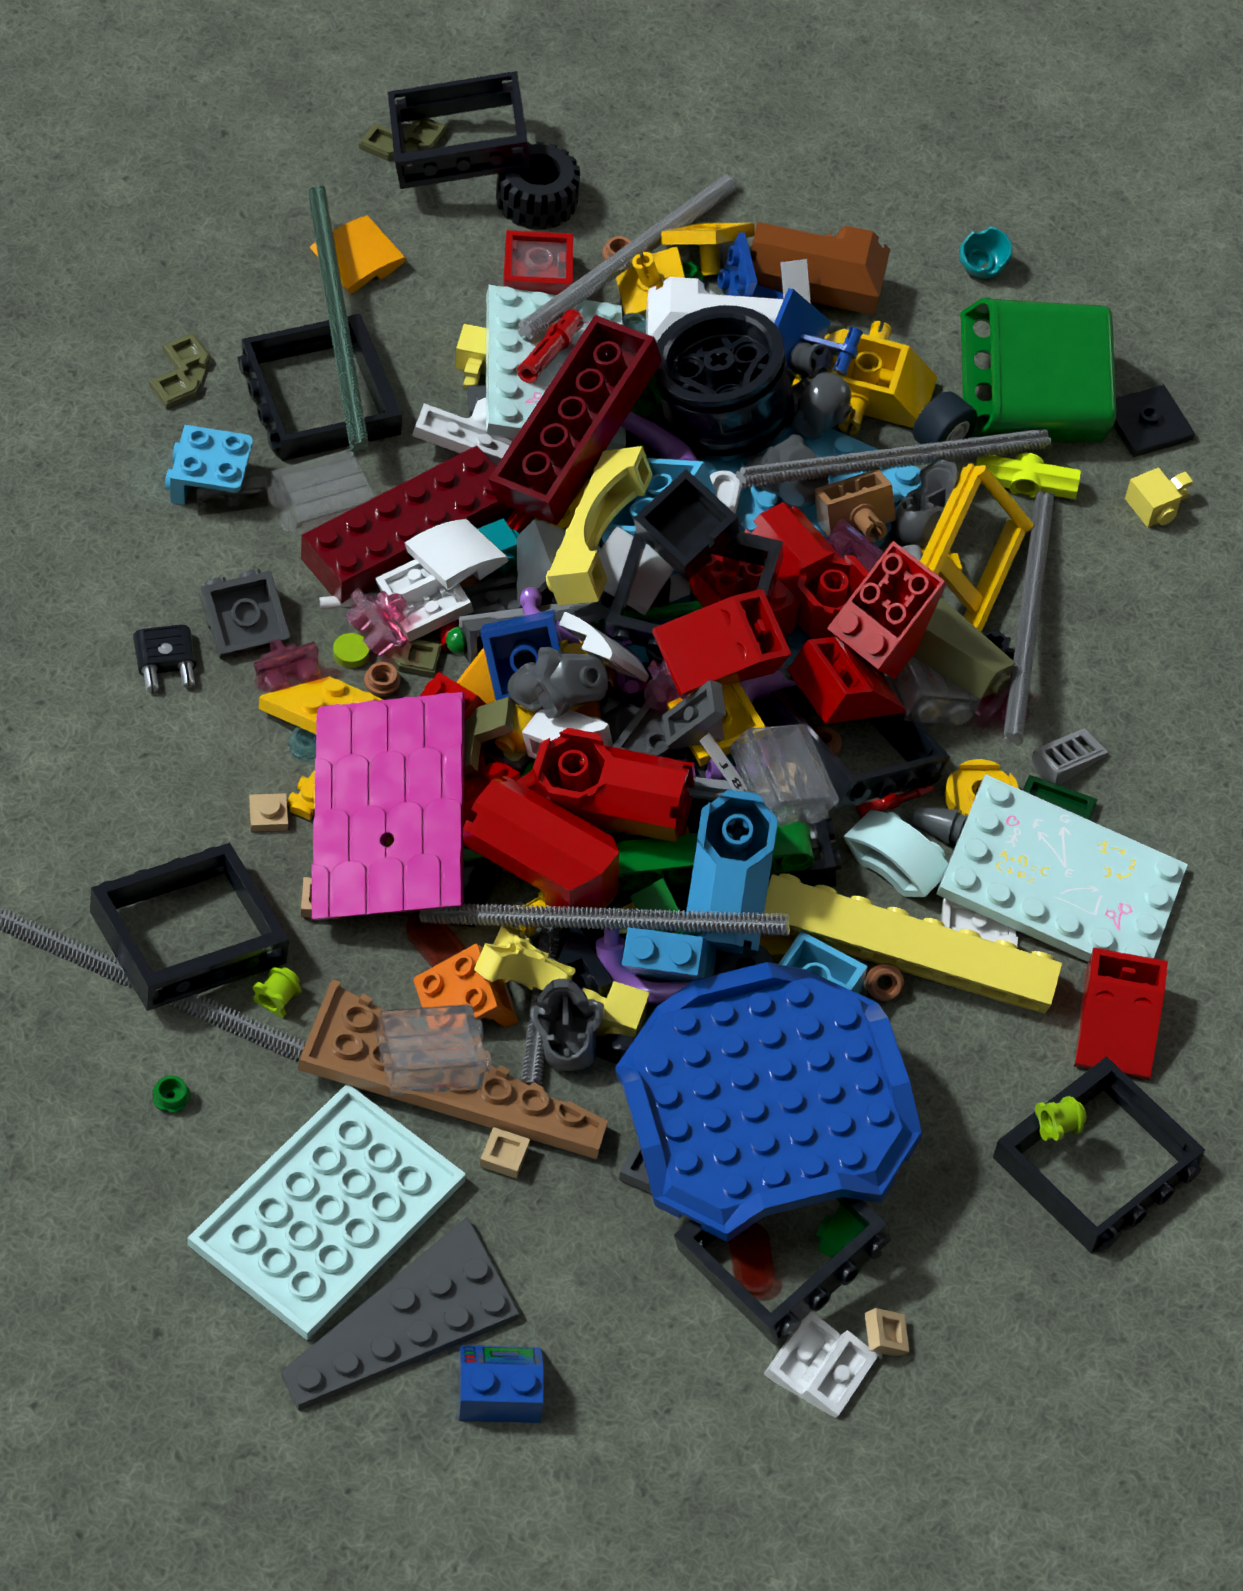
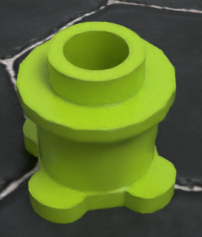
(277, 990)
(1060, 1118)

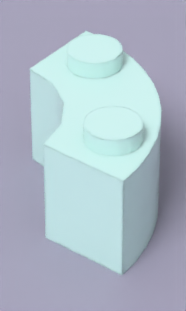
(897, 853)

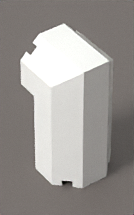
(687, 295)

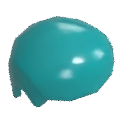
(985, 246)

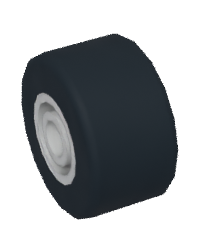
(945, 419)

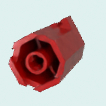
(810, 568)
(615, 785)
(544, 845)

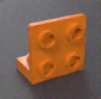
(459, 984)

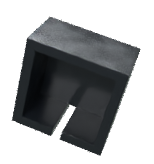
(686, 525)

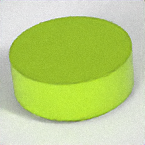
(350, 650)

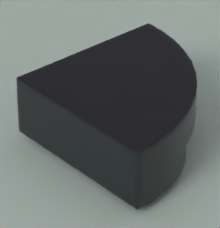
(613, 1046)

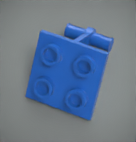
(738, 274)
(802, 322)

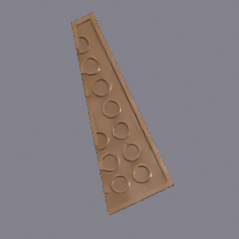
(347, 1051)

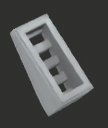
(1058, 774)

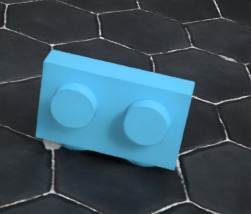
(208, 461)

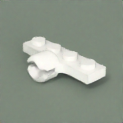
(460, 433)

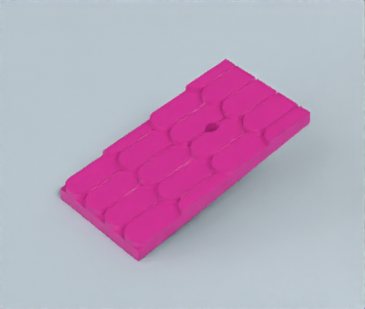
(384, 775)

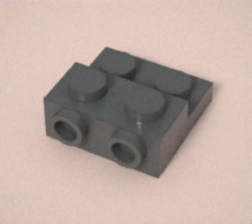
(243, 612)

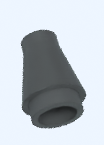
(940, 822)

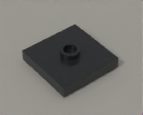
(1150, 421)

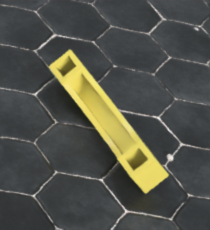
(577, 568)

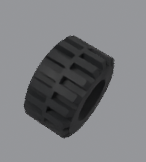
(544, 202)

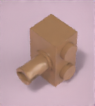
(861, 500)

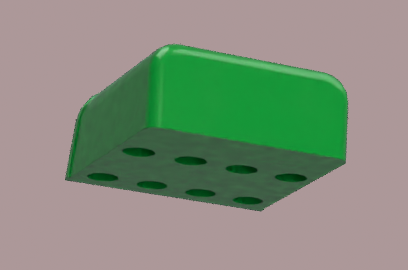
(1046, 368)

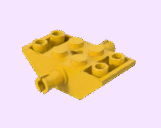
(884, 379)

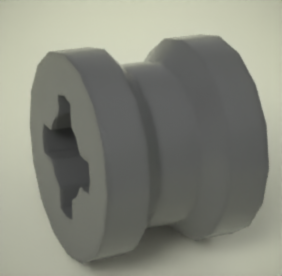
(810, 359)

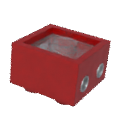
(538, 261)

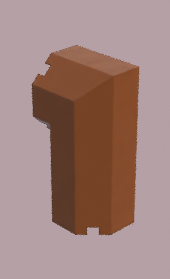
(842, 268)

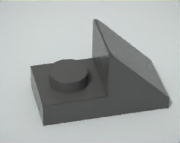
(696, 717)

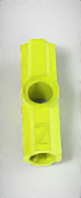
(1029, 475)

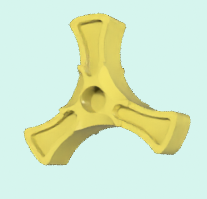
(519, 961)

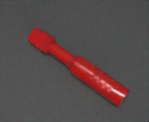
(891, 801)

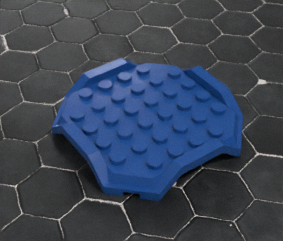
(767, 1097)

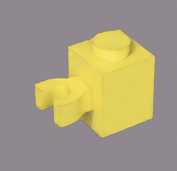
(471, 354)
(1156, 497)
(623, 1009)

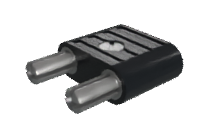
(165, 651)

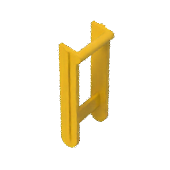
(982, 598)

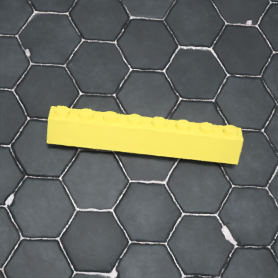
(915, 945)

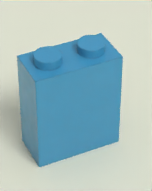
(668, 955)

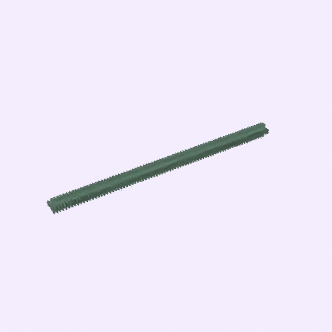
(338, 319)

